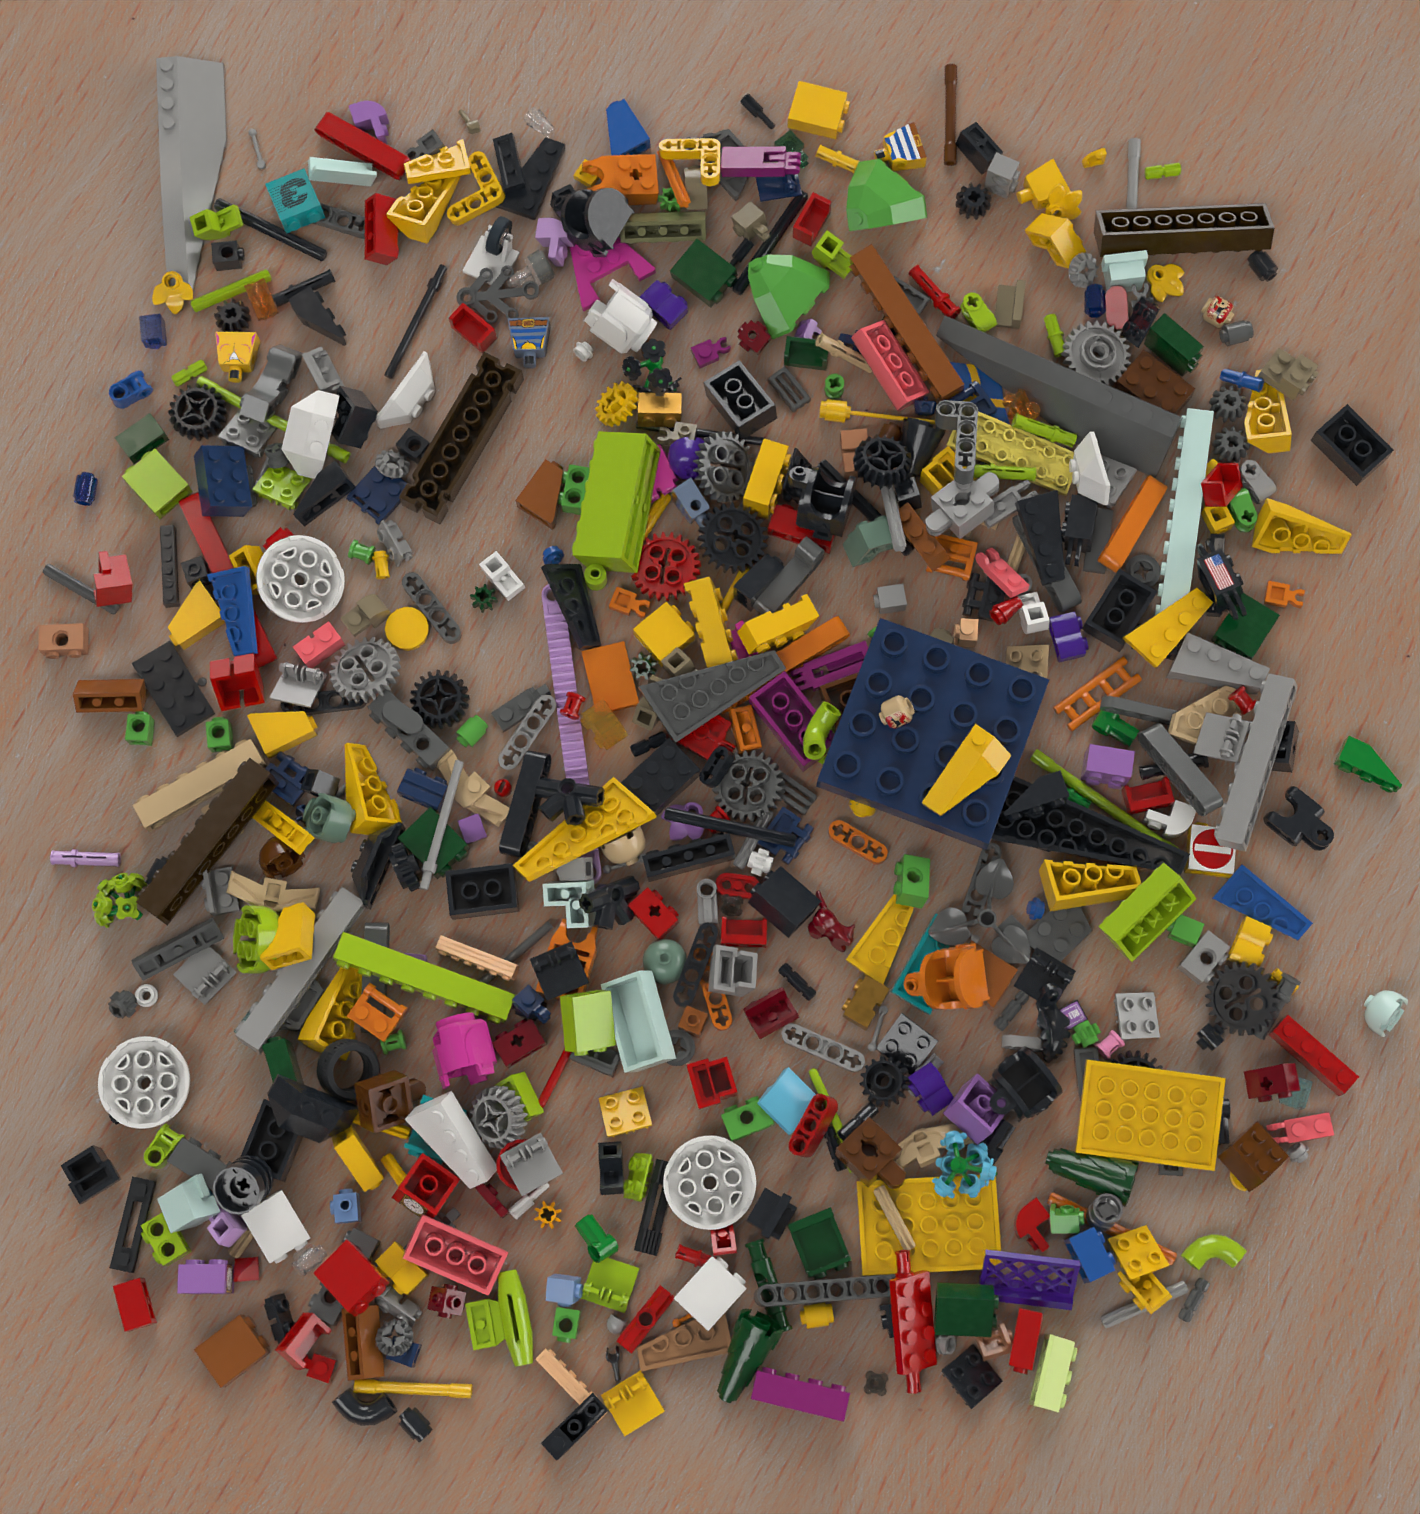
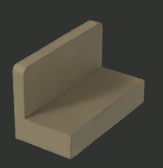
(1010, 305)

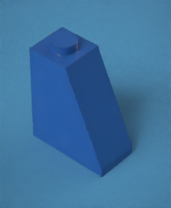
(625, 130)

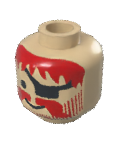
(1218, 311)
(896, 712)

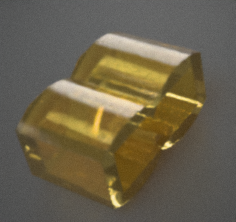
(603, 724)

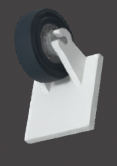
(493, 251)

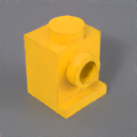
(1225, 520)

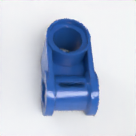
(132, 390)

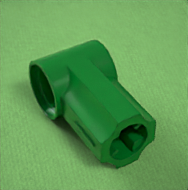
(1111, 725)
(599, 1243)

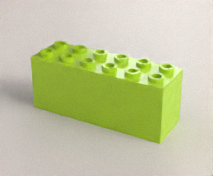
(617, 501)

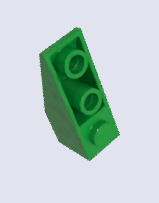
(1364, 761)

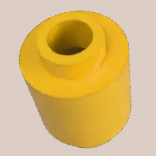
(817, 1315)

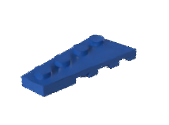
(235, 600)
(1258, 901)

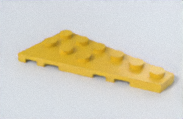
(613, 818)

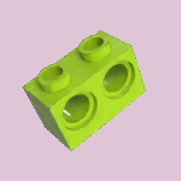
(160, 1242)

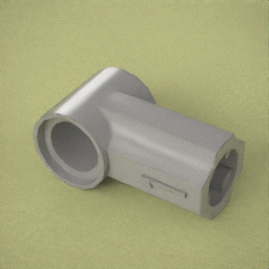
(707, 904)

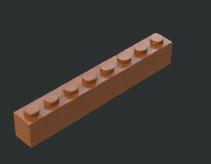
(906, 323)

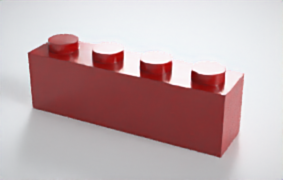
(1313, 1055)

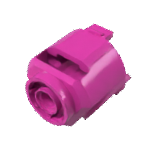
(463, 1049)

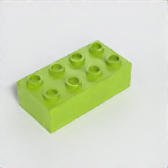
(1147, 912)

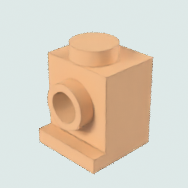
(966, 633)

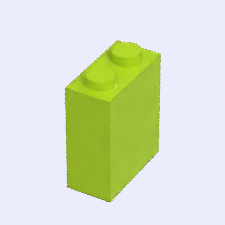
(157, 483)
(587, 1021)

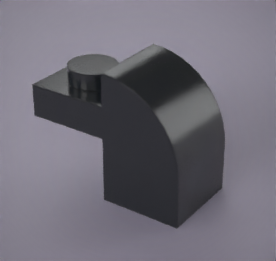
(611, 1168)

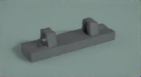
(177, 949)

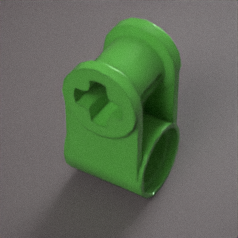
(1242, 507)

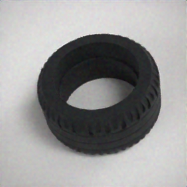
(331, 1055)

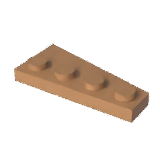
(685, 1344)

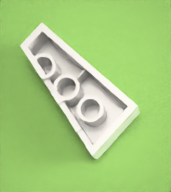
(453, 1138)

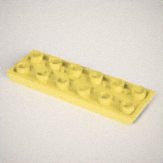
(1011, 446)

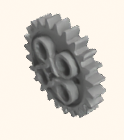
(351, 679)

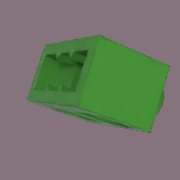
(573, 489)

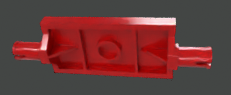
(912, 1321)

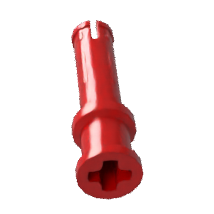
(943, 298)

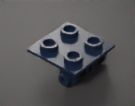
(778, 187)

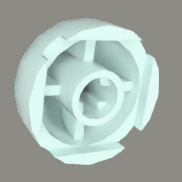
(1384, 1011)

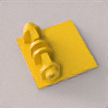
(625, 1112)
(1137, 1253)
(632, 1403)

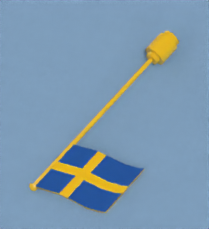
(839, 411)

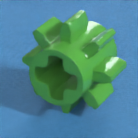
(665, 201)
(1086, 1033)

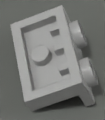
(217, 899)

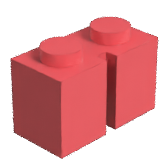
(320, 647)

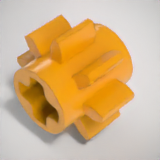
(553, 1218)

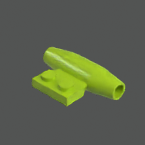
(503, 1320)

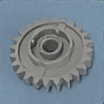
(1097, 339)

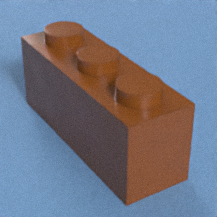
(921, 540)
(110, 695)
(361, 1350)

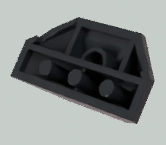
(374, 862)
(308, 1110)

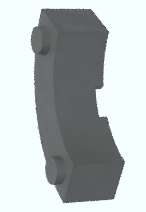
(271, 386)

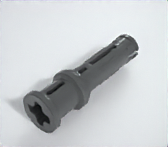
(1286, 987)

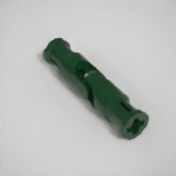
(762, 1270)

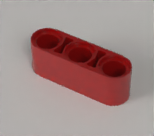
(803, 1130)

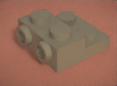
(1289, 374)

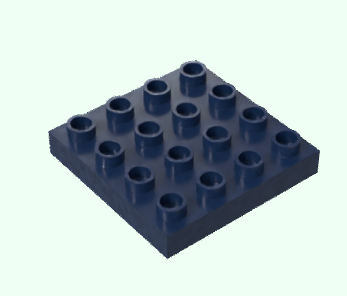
(949, 696)

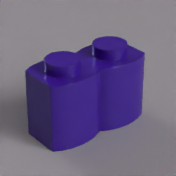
(665, 306)
(1067, 636)
(930, 1089)

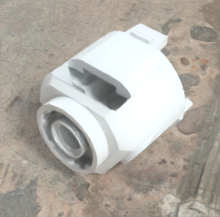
(623, 321)

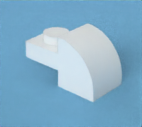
(501, 576)

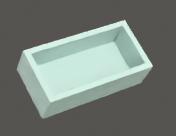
(639, 1022)

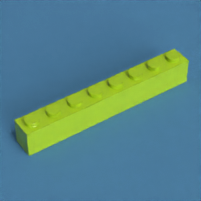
(423, 977)

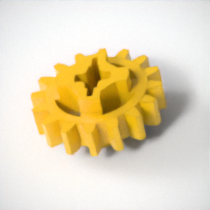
(616, 404)

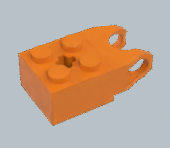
(630, 174)
(585, 950)

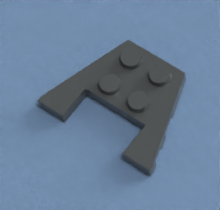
(1056, 931)

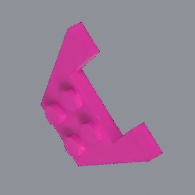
(591, 268)

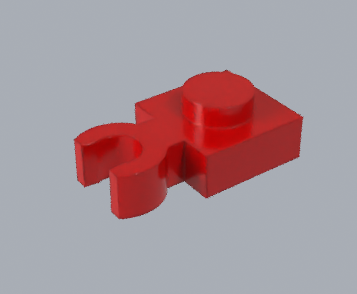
(319, 1367)

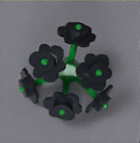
(657, 375)

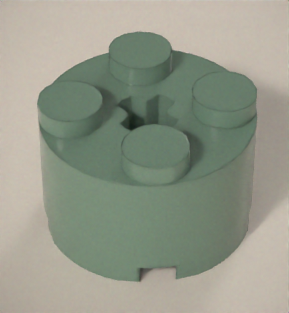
(328, 818)

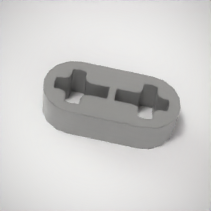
(1016, 1042)

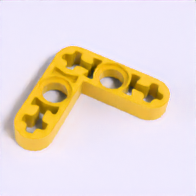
(704, 149)
(486, 190)

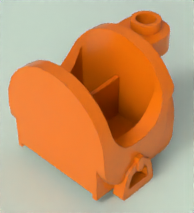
(951, 978)

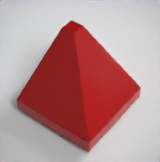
(246, 1269)

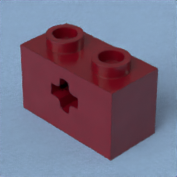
(513, 1054)
(1282, 1076)

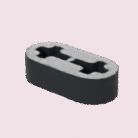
(716, 767)

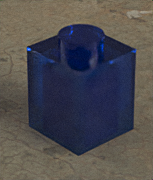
(153, 331)

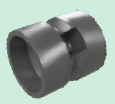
(1104, 1212)

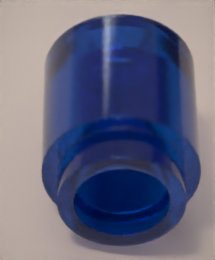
(1094, 300)
(85, 489)

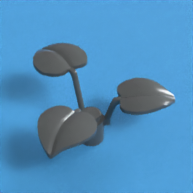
(952, 929)

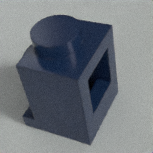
(409, 1357)

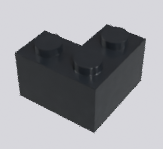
(354, 417)

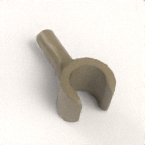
(473, 126)

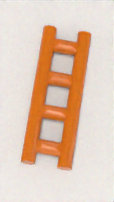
(1100, 679)

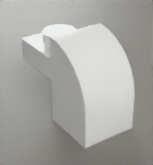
(1033, 614)
(1174, 825)

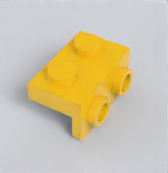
(1148, 1291)

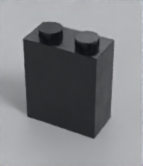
(783, 901)

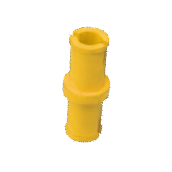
(837, 158)

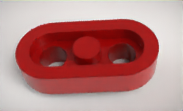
(737, 883)

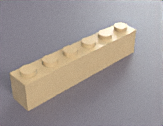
(196, 787)

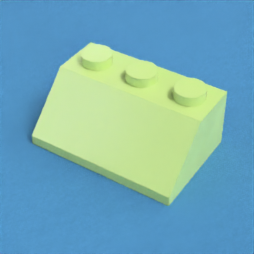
(1053, 1373)

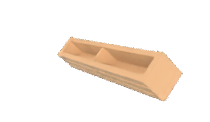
(478, 958)
(565, 1378)

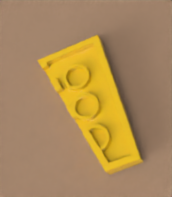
(1166, 629)
(881, 941)

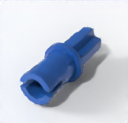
(1242, 379)

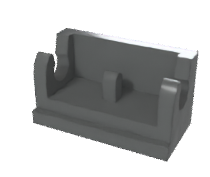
(603, 1062)

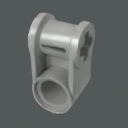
(1256, 482)

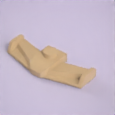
(472, 792)
(271, 893)
(925, 1145)

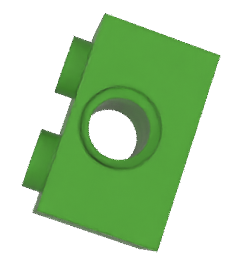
(917, 870)
(737, 1129)

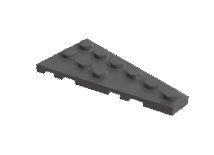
(698, 696)

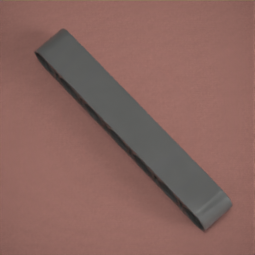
(823, 1291)

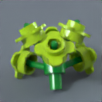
(126, 906)

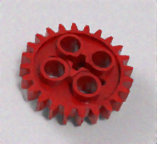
(685, 569)

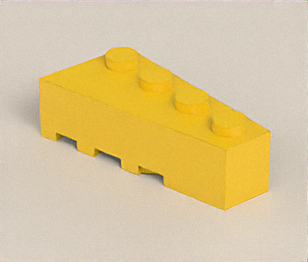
(711, 622)
(1086, 884)

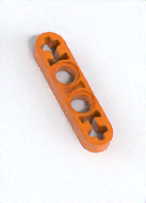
(714, 1016)

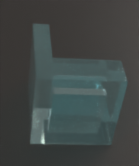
(1299, 1098)

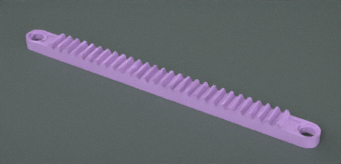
(563, 682)

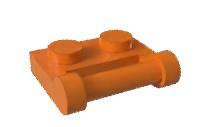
(958, 551)
(371, 1018)

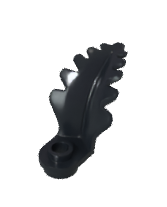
(1052, 1022)

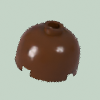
(279, 859)

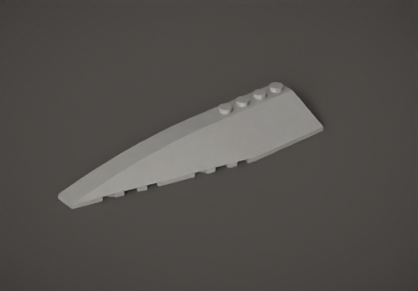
(189, 151)

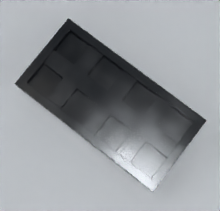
(173, 688)

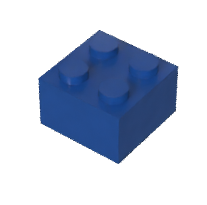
(1089, 1250)

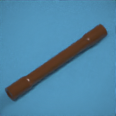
(950, 147)

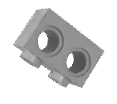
(1002, 176)

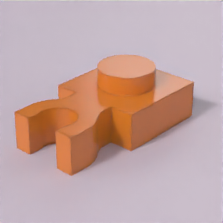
(1280, 594)
(625, 602)

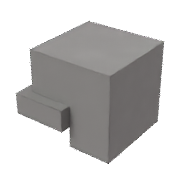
(732, 971)

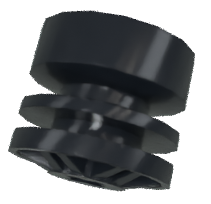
(243, 1184)

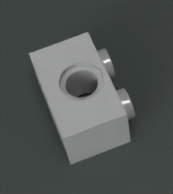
(1209, 945)

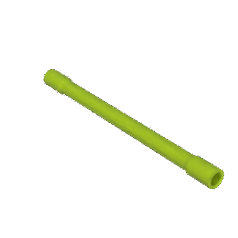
(333, 450)
(1049, 765)

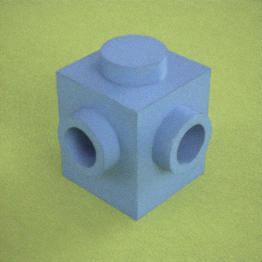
(346, 1207)
(563, 1289)

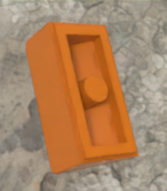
(745, 729)

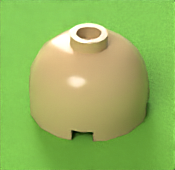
(625, 847)

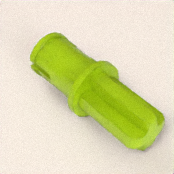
(1055, 335)

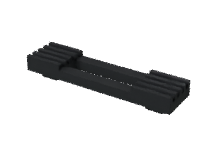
(649, 1240)
(123, 1257)

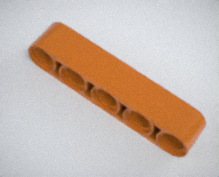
(1132, 523)

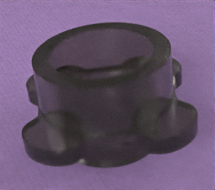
(729, 910)
(880, 1378)

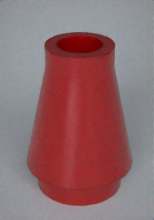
(1004, 611)

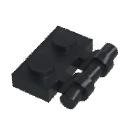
(991, 596)

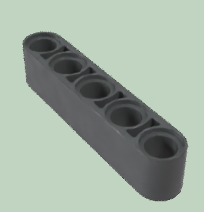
(1063, 593)
(1180, 769)
(379, 934)

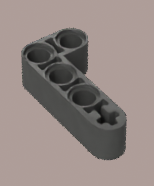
(963, 418)
(791, 578)

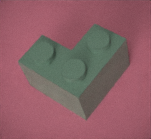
(868, 541)

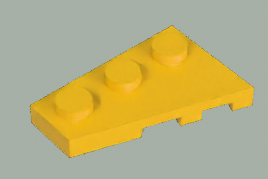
(445, 164)

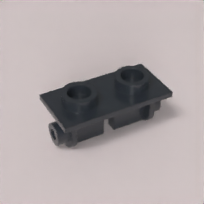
(278, 1307)

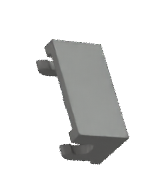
(322, 370)

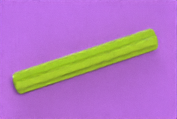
(228, 291)

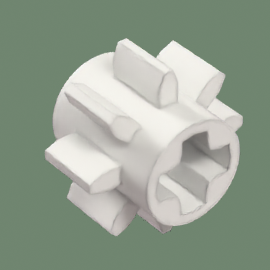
(760, 862)

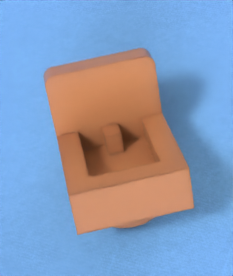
(997, 1345)

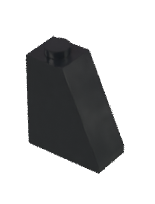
(757, 580)

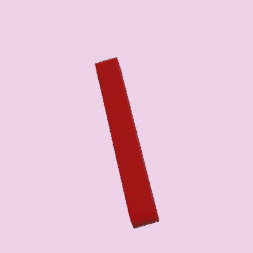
(219, 560)

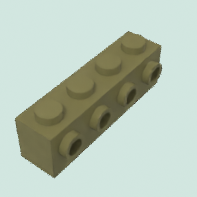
(664, 227)

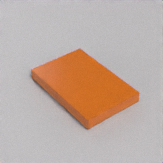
(610, 676)

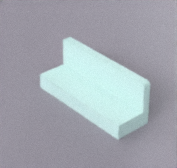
(341, 171)

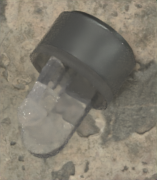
(537, 270)

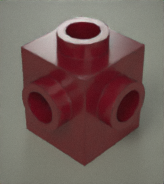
(756, 344)
(446, 1301)

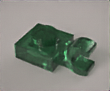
(793, 144)

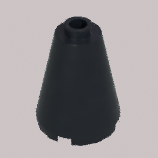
(921, 442)

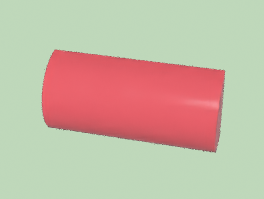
(890, 364)
(455, 1254)

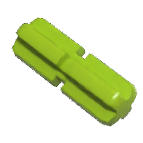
(1158, 171)
(184, 375)

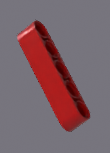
(362, 145)

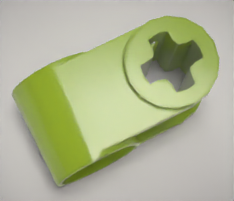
(979, 316)
(162, 1145)

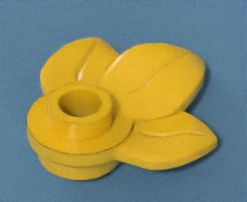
(1064, 202)
(1167, 283)
(172, 295)

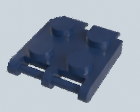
(377, 493)

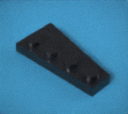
(537, 175)
(1043, 532)
(574, 601)

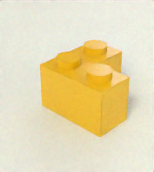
(1057, 237)

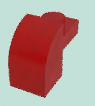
(1026, 1222)

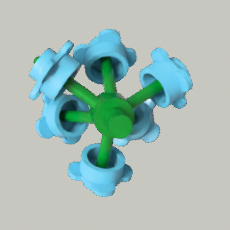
(954, 1164)

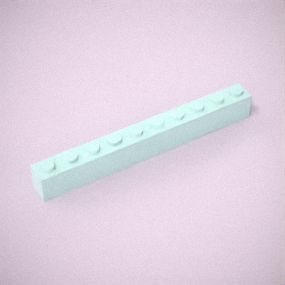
(1185, 507)

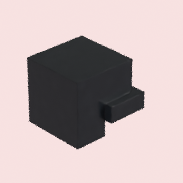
(90, 1173)
(772, 1214)

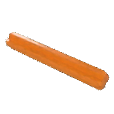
(675, 181)

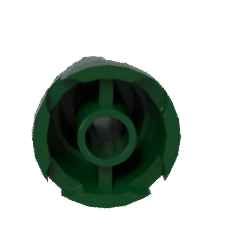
(1095, 1172)
(748, 1349)

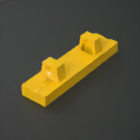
(283, 827)

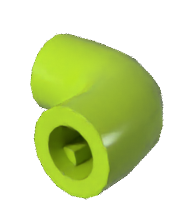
(818, 730)
(1213, 1247)

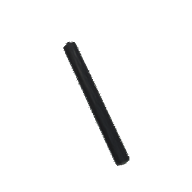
(276, 232)
(775, 235)
(858, 501)
(730, 827)

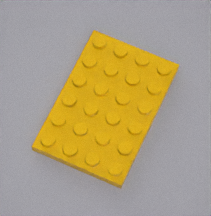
(1150, 1115)
(945, 1230)

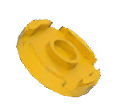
(407, 628)

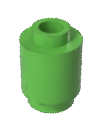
(471, 731)

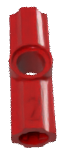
(655, 1306)

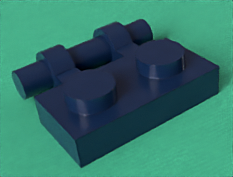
(288, 787)
(787, 822)

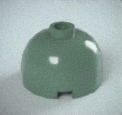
(665, 960)

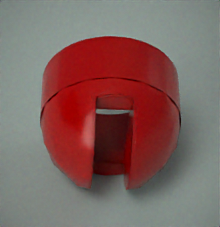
(507, 789)

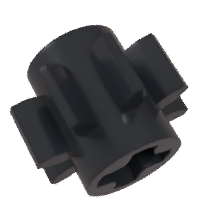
(1210, 1037)

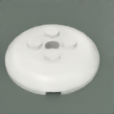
(311, 561)
(122, 1077)
(709, 1158)

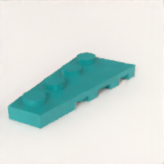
(925, 946)

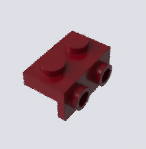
(770, 1013)

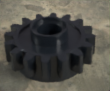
(405, 867)
(895, 1087)

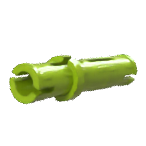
(1052, 433)
(1006, 472)

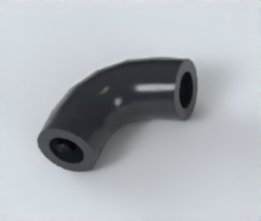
(363, 1412)

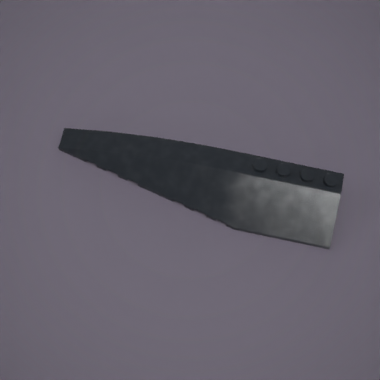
(1099, 838)

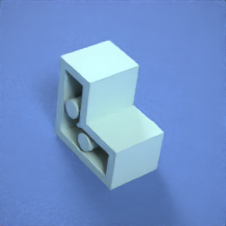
(568, 894)

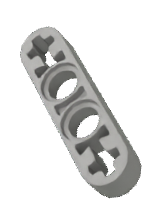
(530, 734)
(824, 1044)

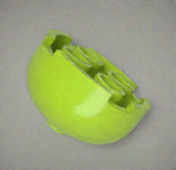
(256, 923)

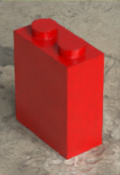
(351, 1278)
(1026, 1341)

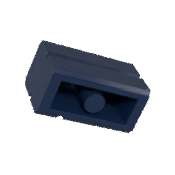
(423, 789)

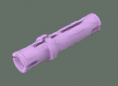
(77, 858)

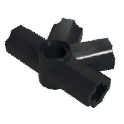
(568, 798)
(610, 902)

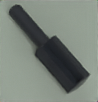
(756, 109)
(741, 251)

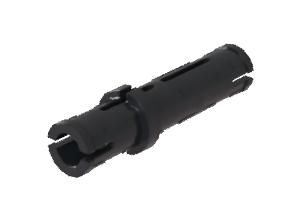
(314, 282)

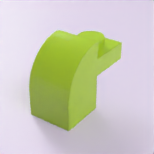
(216, 225)
(831, 255)

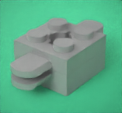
(968, 512)

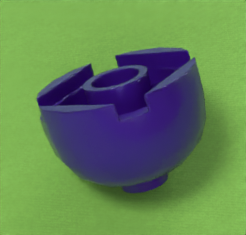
(682, 455)

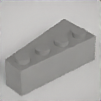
(1215, 666)

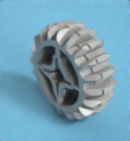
(488, 1107)

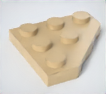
(1188, 721)

